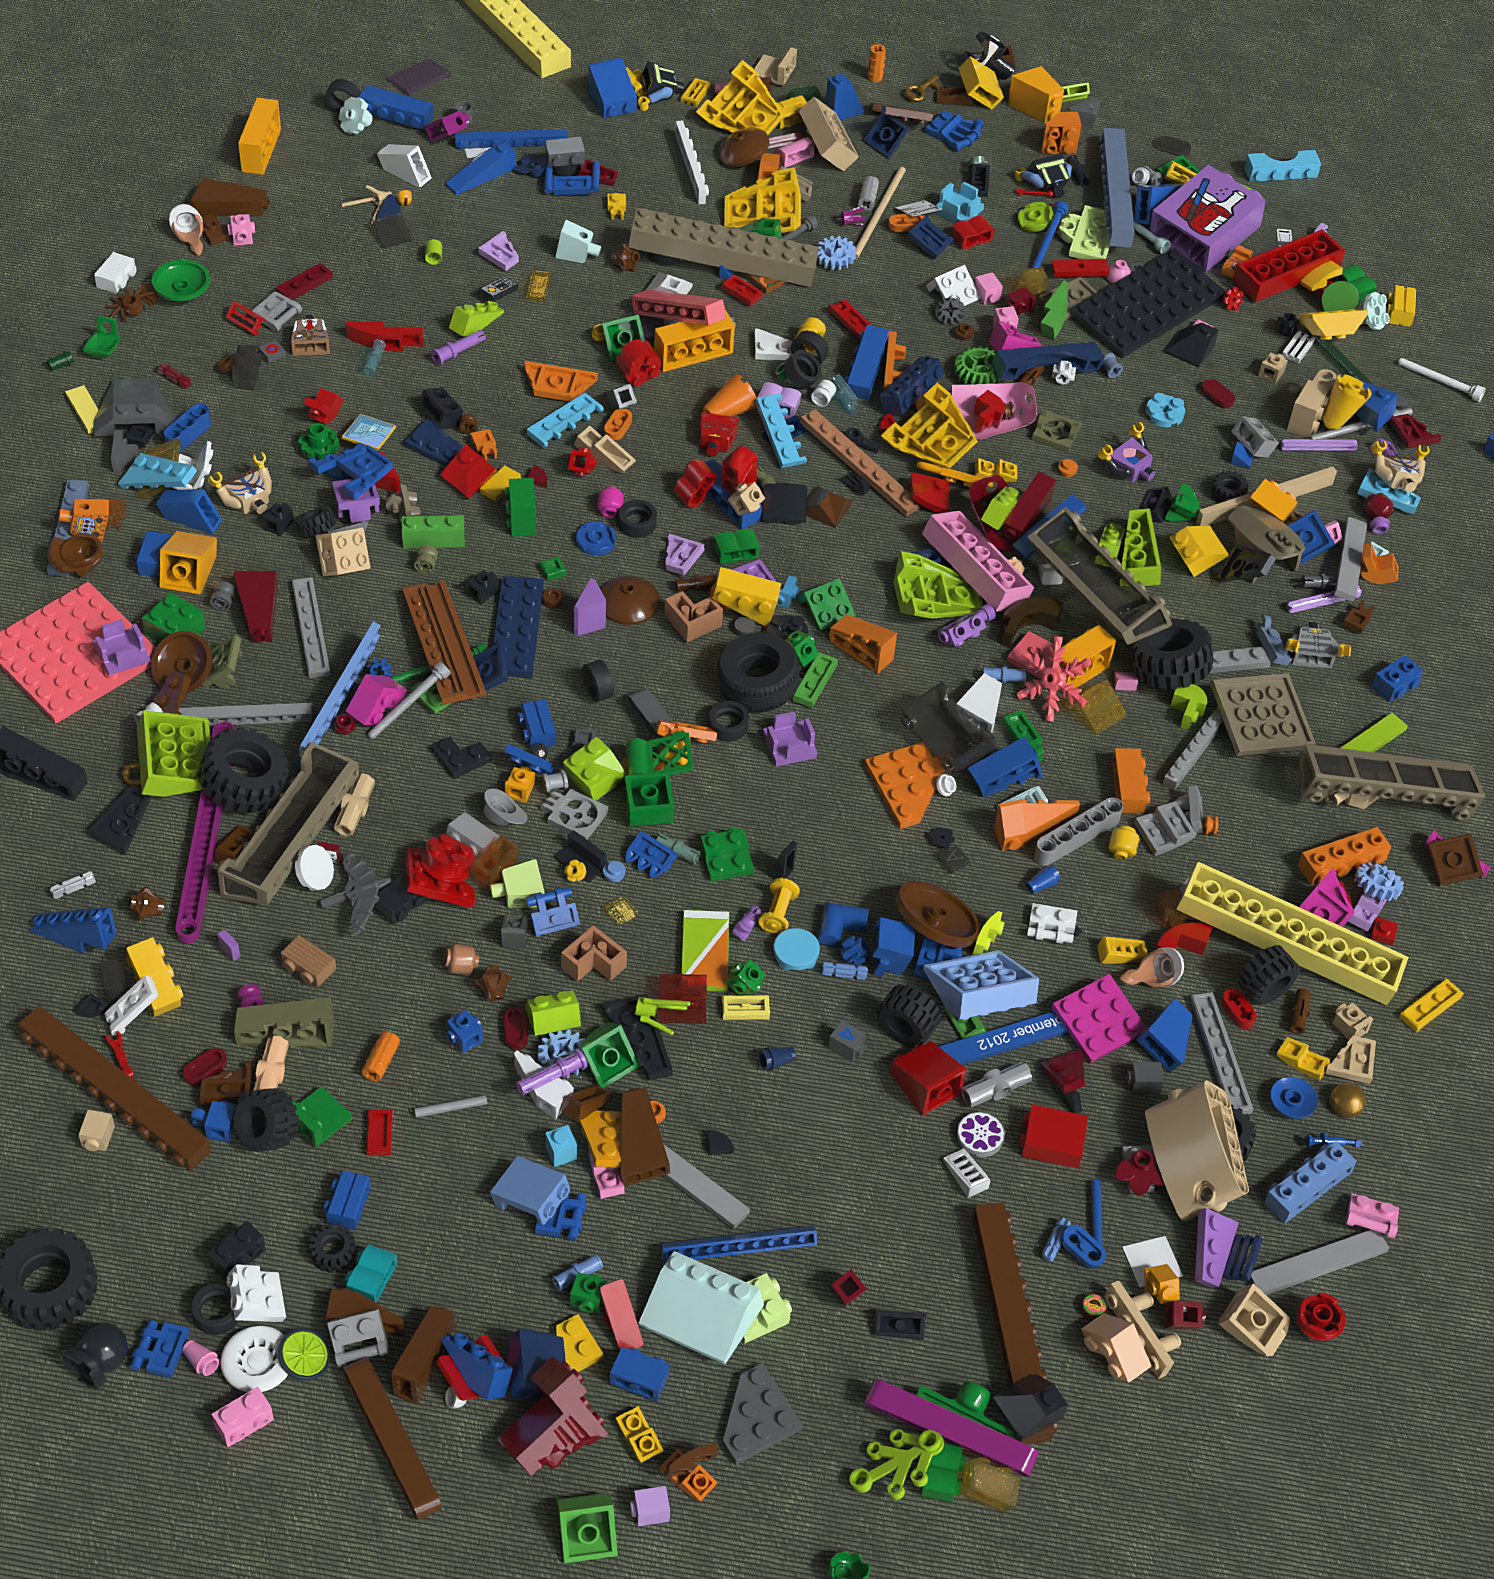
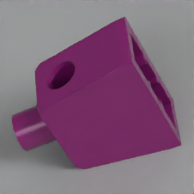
(451, 123)

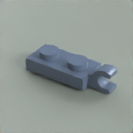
(1271, 641)

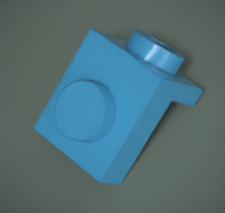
(788, 593)

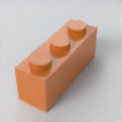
(1130, 780)

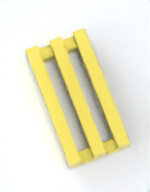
(746, 1010)

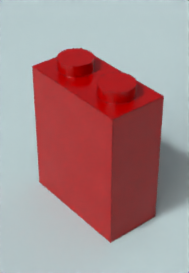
(1053, 1136)

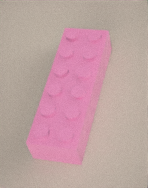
(977, 560)

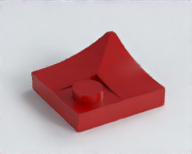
(468, 471)
(930, 492)

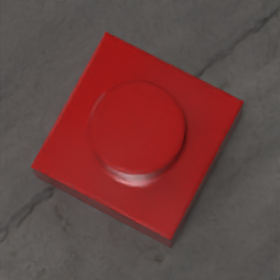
(1384, 931)

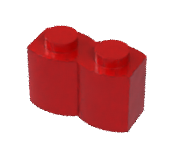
(972, 232)
(695, 483)

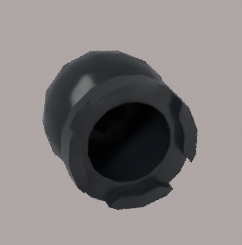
(97, 1351)

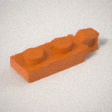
(700, 733)

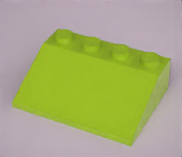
(170, 752)

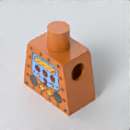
(87, 517)

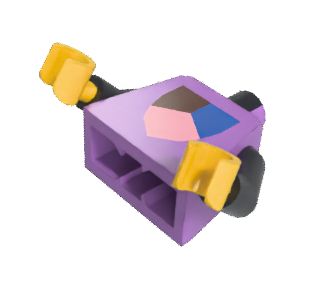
(1131, 458)

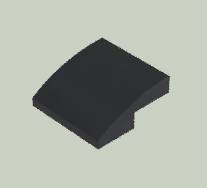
(785, 503)

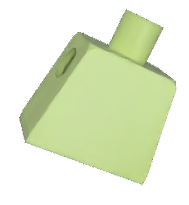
(518, 884)

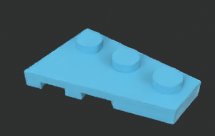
(1402, 500)

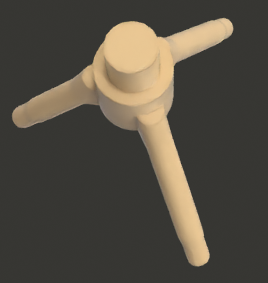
(378, 198)

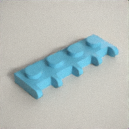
(563, 418)
(779, 431)

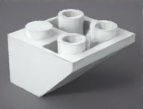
(669, 283)

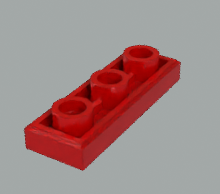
(1080, 268)

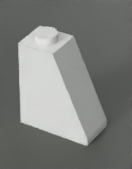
(405, 163)
(981, 703)

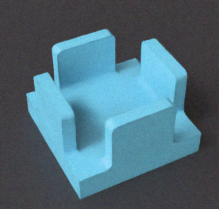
(959, 204)

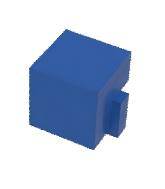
(893, 946)

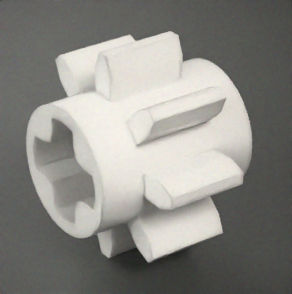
(1063, 372)

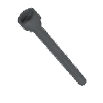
(808, 224)

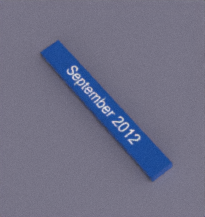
(1005, 1038)

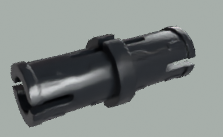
(1078, 170)

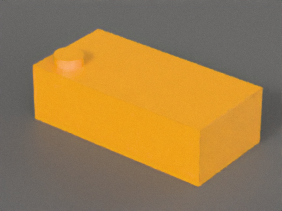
(259, 136)
(693, 342)

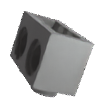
(1255, 437)

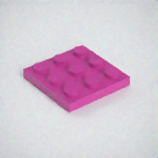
(1099, 1018)

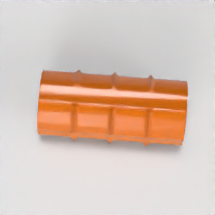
(876, 63)
(380, 1056)

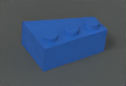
(1378, 407)

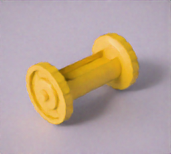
(774, 920)

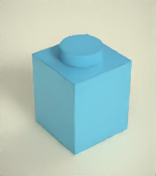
(561, 1145)

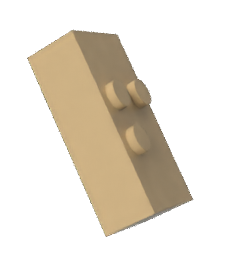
(828, 134)

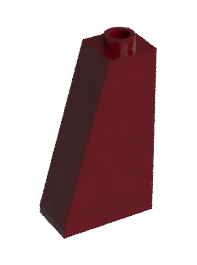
(1029, 507)
(258, 600)

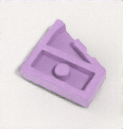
(499, 251)

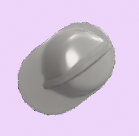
(502, 809)

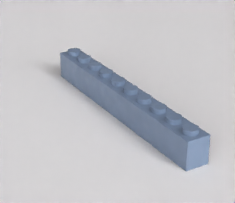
(1116, 187)

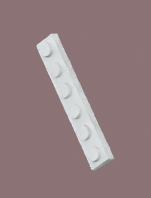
(690, 159)

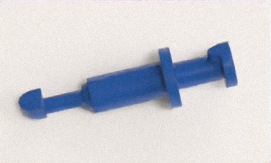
(1323, 1140)

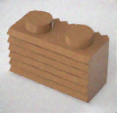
(308, 961)

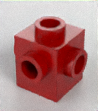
(574, 461)

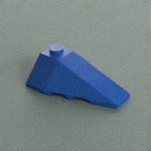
(483, 168)

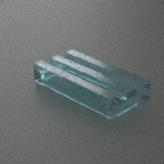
(845, 394)

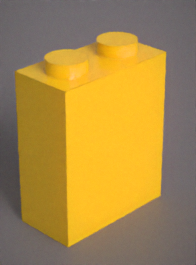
(981, 83)

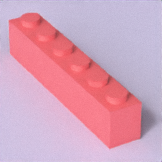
(678, 307)

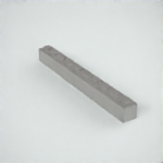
(253, 713)
(1194, 750)

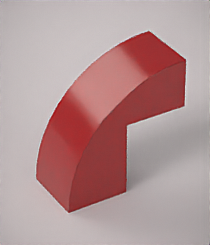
(1187, 936)

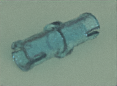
(374, 357)

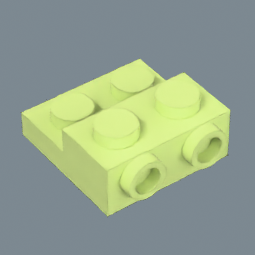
(774, 1312)

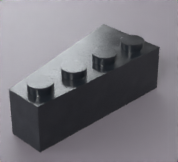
(39, 767)

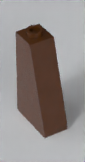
(229, 199)
(641, 1143)
(420, 1356)

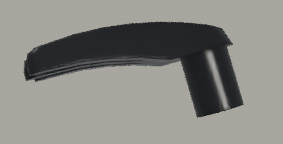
(859, 486)

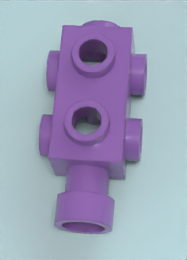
(959, 630)

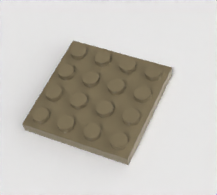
(1262, 714)

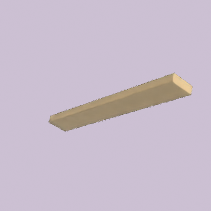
(1296, 487)

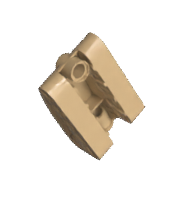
(1197, 1149)

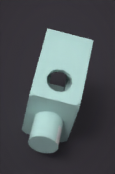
(576, 243)

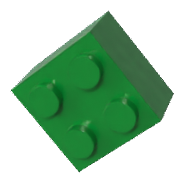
(521, 507)
(171, 616)
(649, 799)

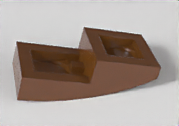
(686, 1463)

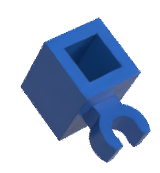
(217, 1121)

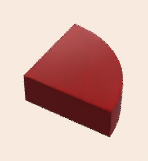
(887, 422)

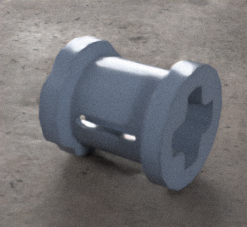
(1110, 364)

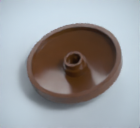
(937, 914)

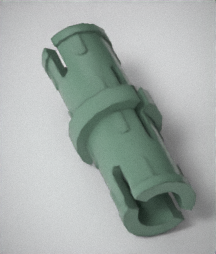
(680, 848)

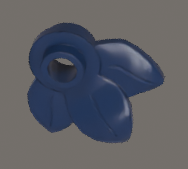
(532, 165)

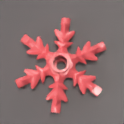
(1054, 678)

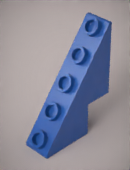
(77, 928)

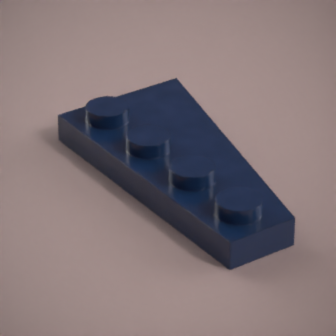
(433, 443)

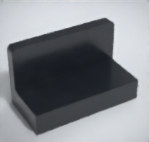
(584, 851)

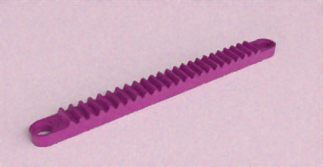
(200, 861)

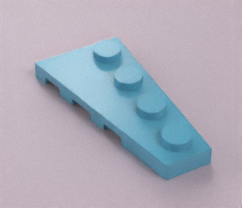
(156, 472)

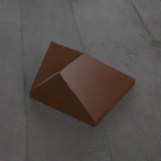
(827, 507)

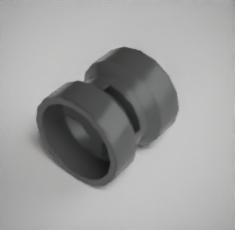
(464, 107)
(222, 596)

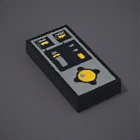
(498, 288)

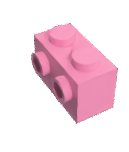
(242, 1416)

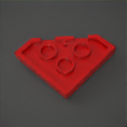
(423, 884)

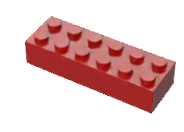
(1286, 265)

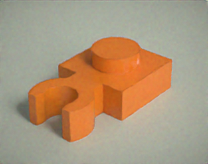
(484, 442)

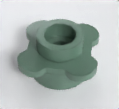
(977, 160)

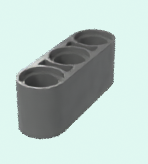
(647, 711)

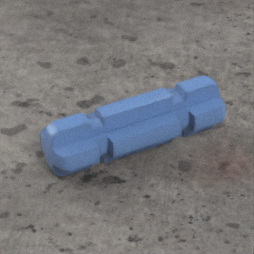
(844, 970)
(1054, 1241)

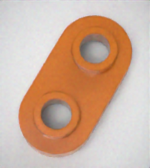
(903, 222)
(618, 424)

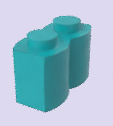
(372, 1272)

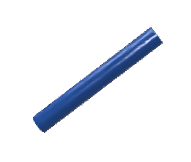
(1096, 1210)

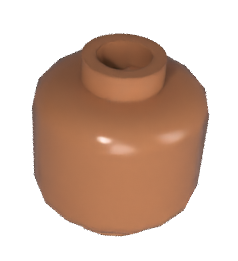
(461, 959)

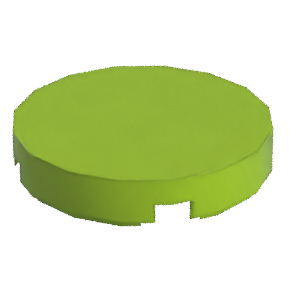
(1035, 217)

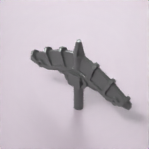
(360, 891)

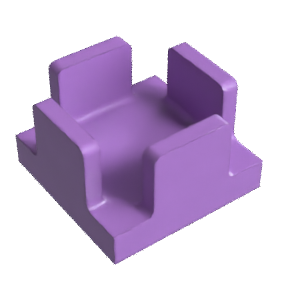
(359, 508)
(120, 648)
(790, 740)

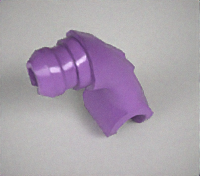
(745, 925)

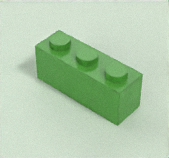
(433, 531)

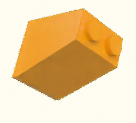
(1036, 94)
(187, 562)

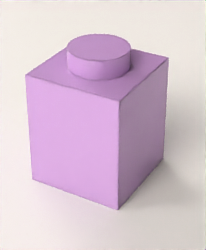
(650, 1506)

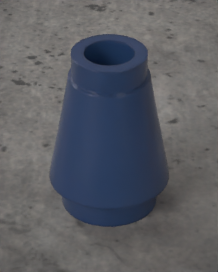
(776, 1057)

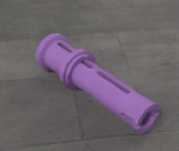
(451, 350)
(561, 1068)

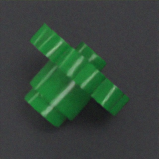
(318, 441)

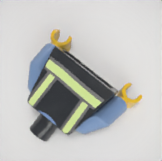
(657, 83)
(1047, 174)

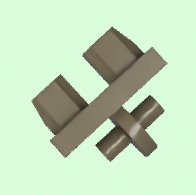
(403, 503)

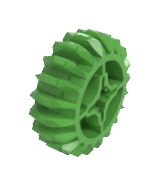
(975, 367)

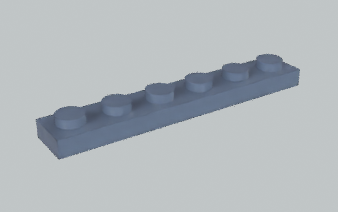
(74, 490)

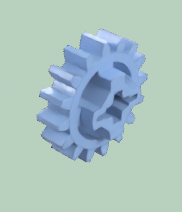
(836, 252)
(1379, 881)
(558, 1046)

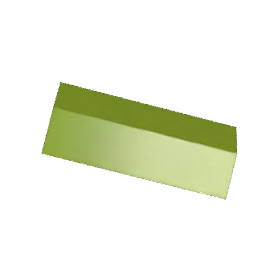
(1075, 91)

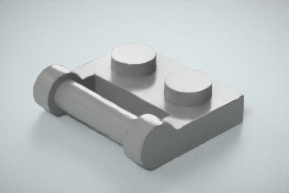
(273, 306)
(355, 1329)

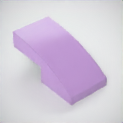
(1367, 911)

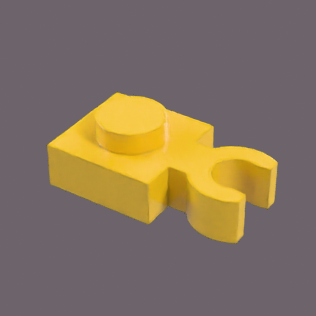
(636, 85)
(616, 205)

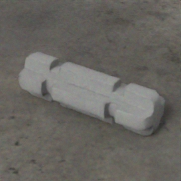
(72, 884)

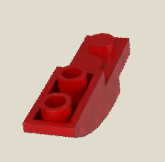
(394, 337)

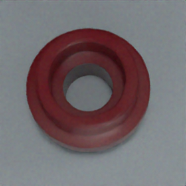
(344, 724)

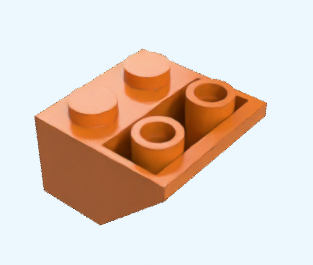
(1062, 134)

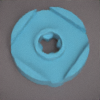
(1161, 402)

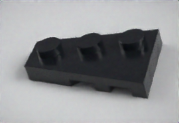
(1245, 564)
(121, 820)

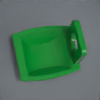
(103, 343)

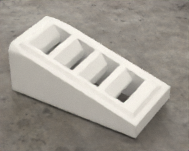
(970, 1189)

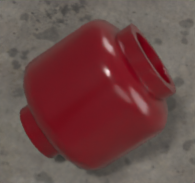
(1379, 506)

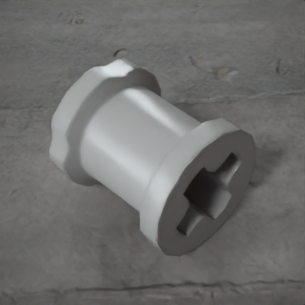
(555, 781)

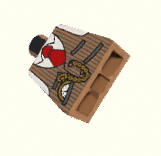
(310, 337)

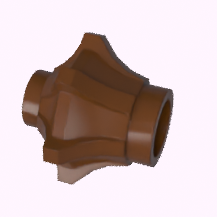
(625, 258)
(146, 904)
(493, 983)

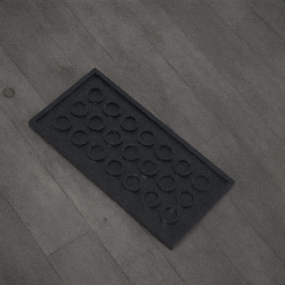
(1147, 303)

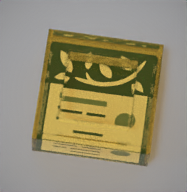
(621, 911)

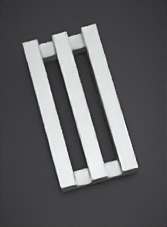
(1298, 336)

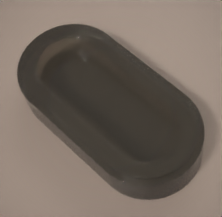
(1173, 146)

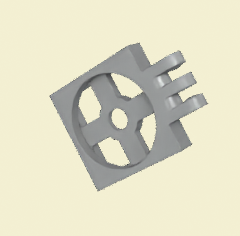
(558, 804)

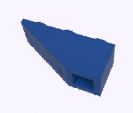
(481, 1370)

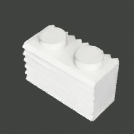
(115, 272)

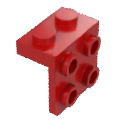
(453, 1375)

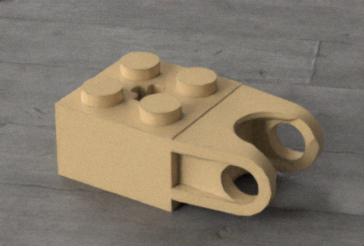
(1311, 404)

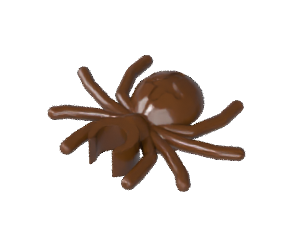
(130, 302)

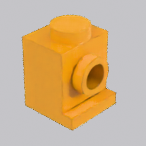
(522, 780)
(1162, 1283)

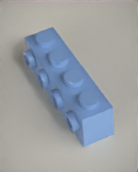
(1309, 1181)

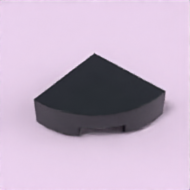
(92, 1006)
(1072, 1101)
(719, 1143)

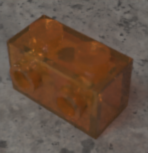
(498, 856)

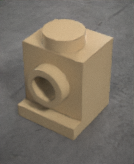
(1275, 363)
(1351, 1021)

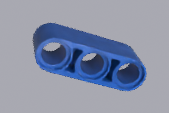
(189, 425)

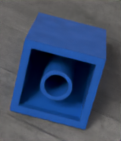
(611, 88)

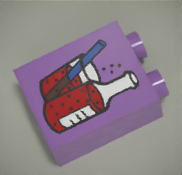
(1208, 217)

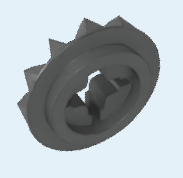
(944, 316)

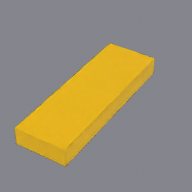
(1431, 1005)

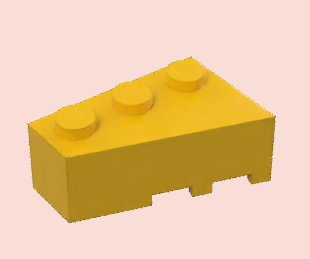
(747, 594)
(148, 961)

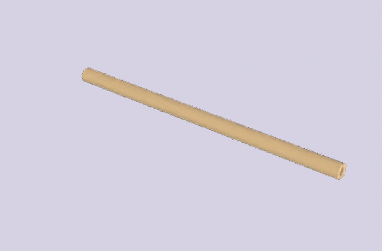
(881, 207)

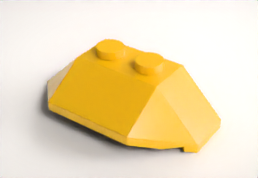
(1333, 323)

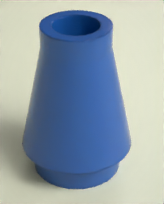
(1043, 879)

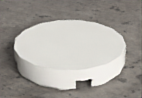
(314, 867)

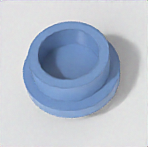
(614, 871)

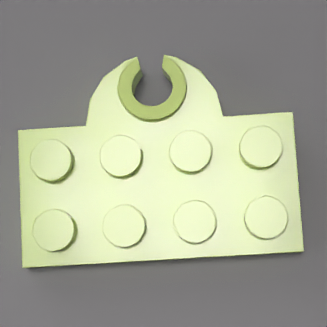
(1086, 234)

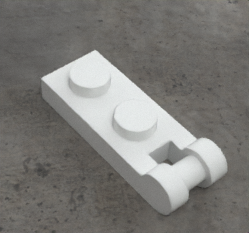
(131, 1004)

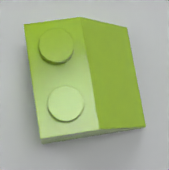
(553, 1012)

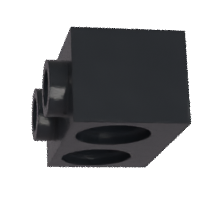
(440, 407)

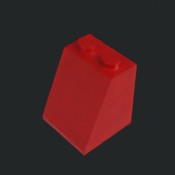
(928, 1076)

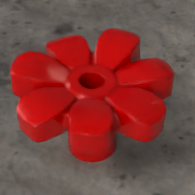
(1232, 299)

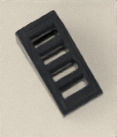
(983, 170)
(785, 862)

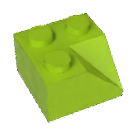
(594, 769)

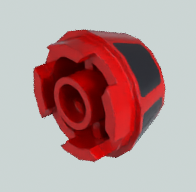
(1320, 1318)

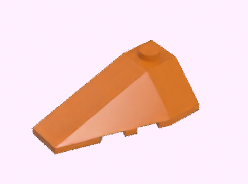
(1024, 822)

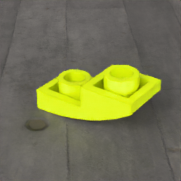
(988, 933)

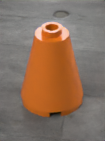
(732, 398)

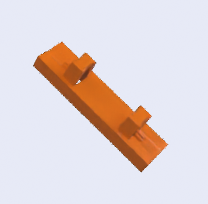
(894, 352)

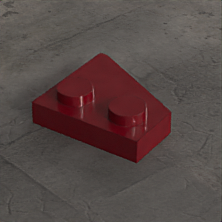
(1412, 432)
(1066, 1071)

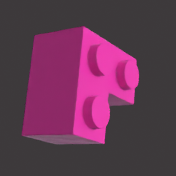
(1008, 337)
(373, 697)

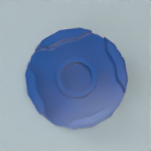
(596, 538)

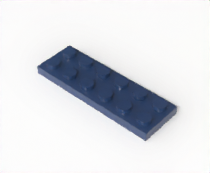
(519, 623)

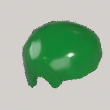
(848, 1566)

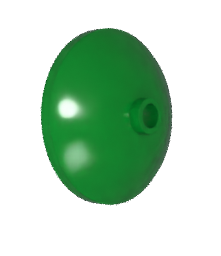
(180, 280)

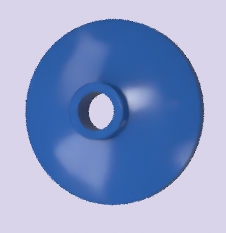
(1298, 1091)

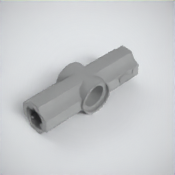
(996, 1084)

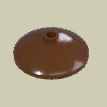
(743, 147)
(630, 600)
(176, 653)

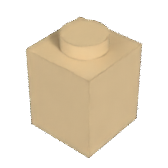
(96, 1130)

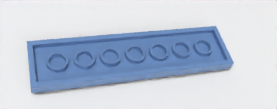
(340, 691)

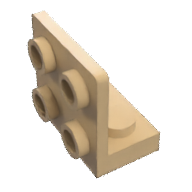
(777, 68)
(343, 552)

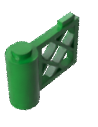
(641, 755)

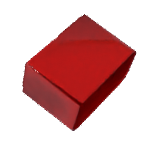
(739, 468)

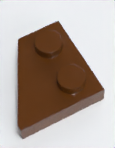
(227, 1085)

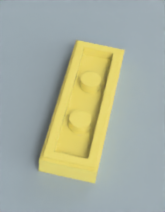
(83, 406)

